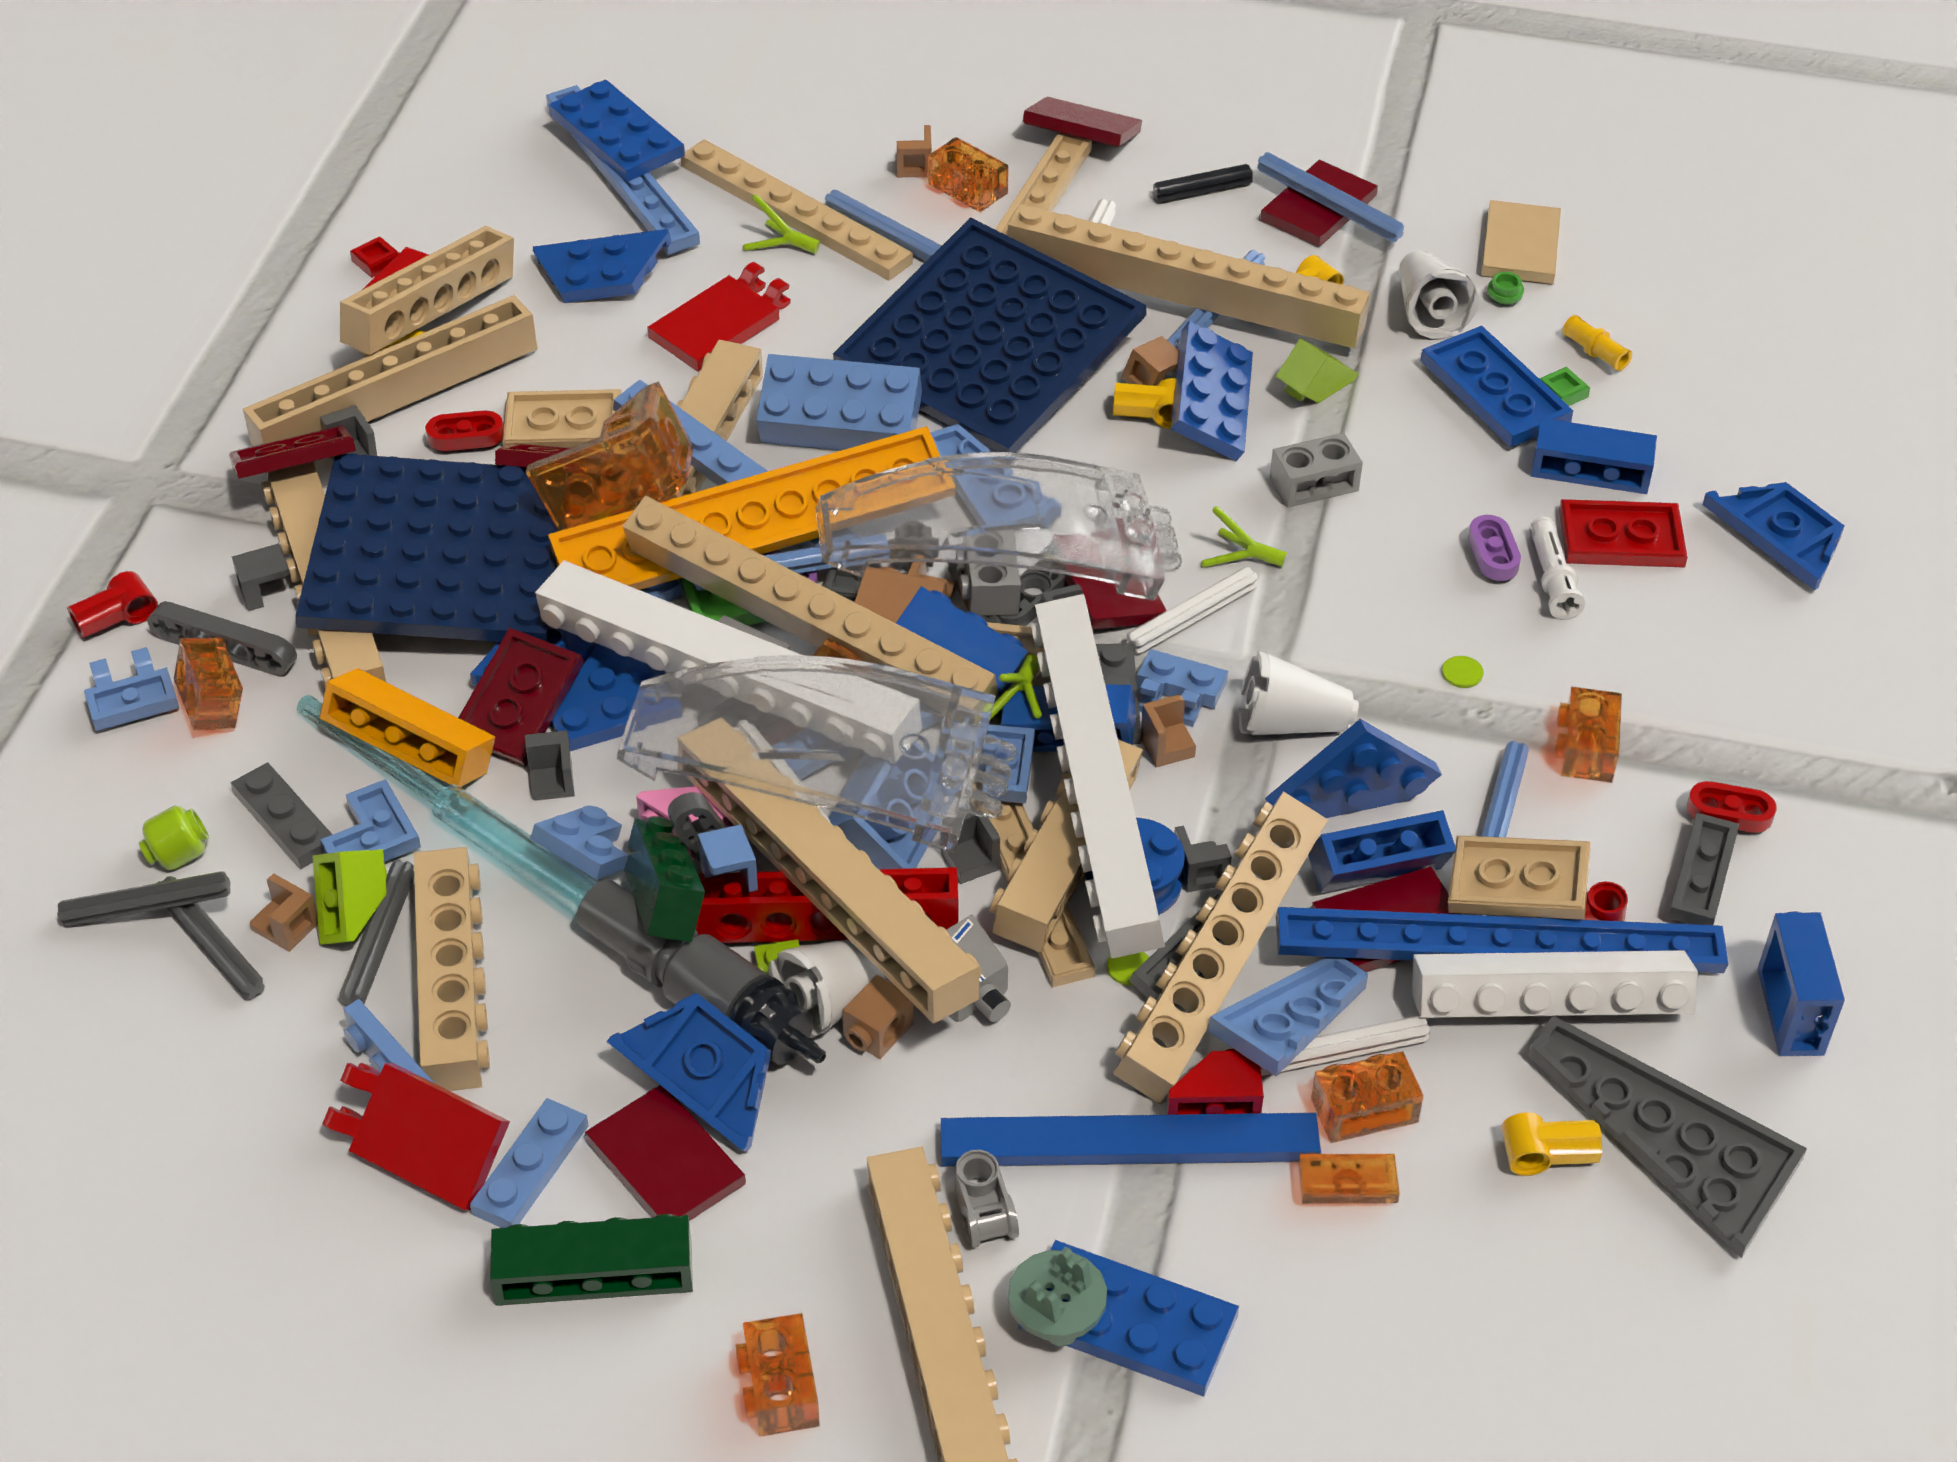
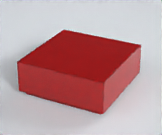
(373, 256)

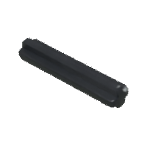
(1202, 183)

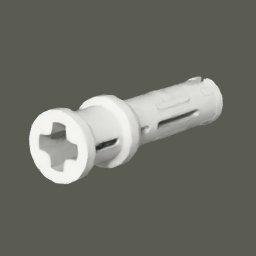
(1558, 579)

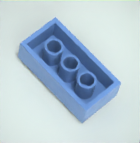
(835, 402)

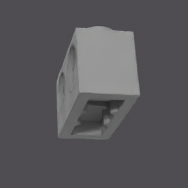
(1315, 470)
(990, 588)

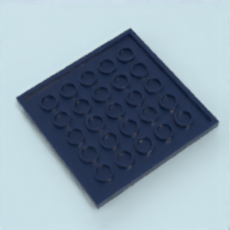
(995, 333)
(428, 550)

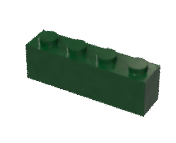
(663, 880)
(591, 1260)

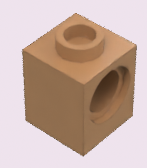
(877, 1017)

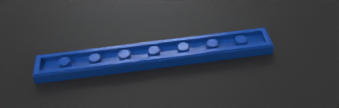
(1133, 1138)

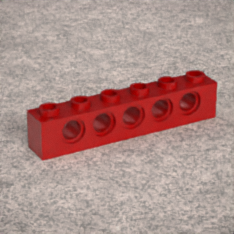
(784, 913)

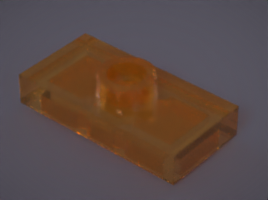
(1348, 1178)

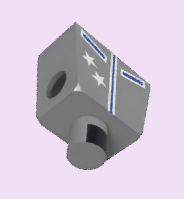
(994, 970)

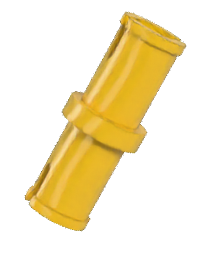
(1597, 342)

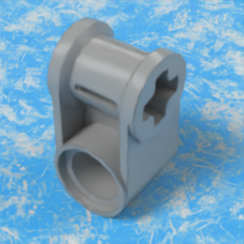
(984, 1206)

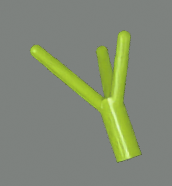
(789, 236)
(1241, 538)
(1023, 682)

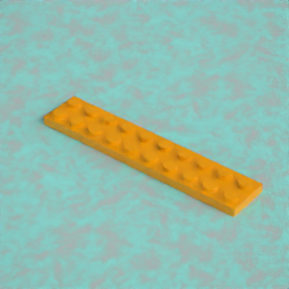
(756, 511)

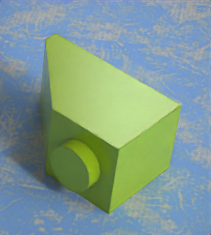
(1313, 373)
(347, 892)

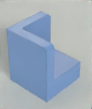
(728, 852)

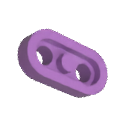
(1494, 547)

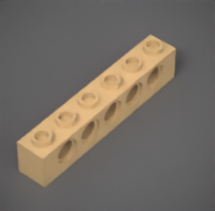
(426, 290)
(448, 969)

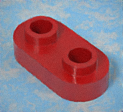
(464, 430)
(1748, 807)

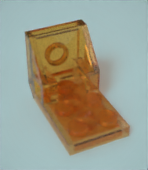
(636, 455)

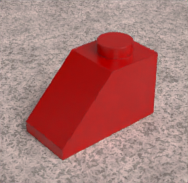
(1219, 1085)

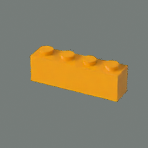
(407, 727)

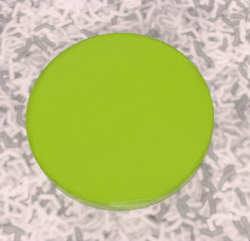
(1462, 671)
(1122, 967)

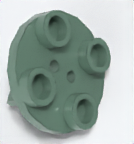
(1044, 1311)

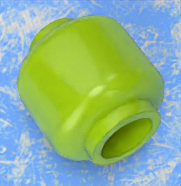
(173, 837)

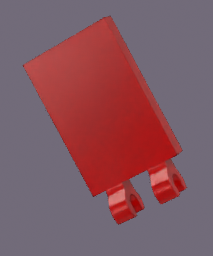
(724, 312)
(420, 1132)

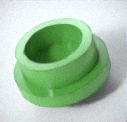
(1505, 288)

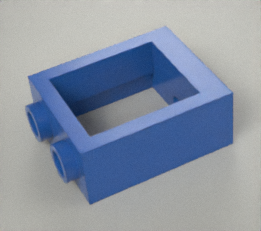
(1800, 984)

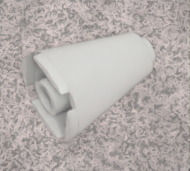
(1436, 295)
(1292, 700)
(824, 978)

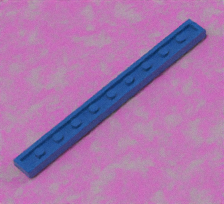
(1409, 933)

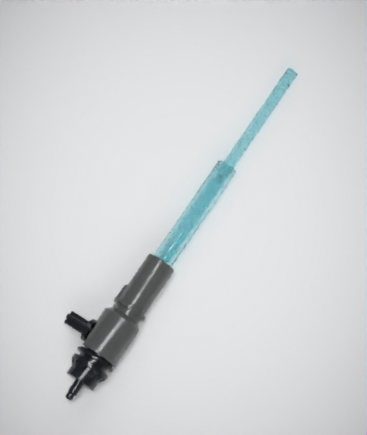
(610, 914)

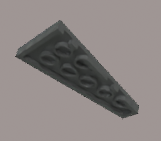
(1697, 1147)

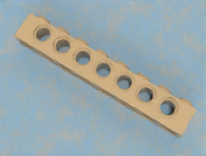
(1157, 1068)

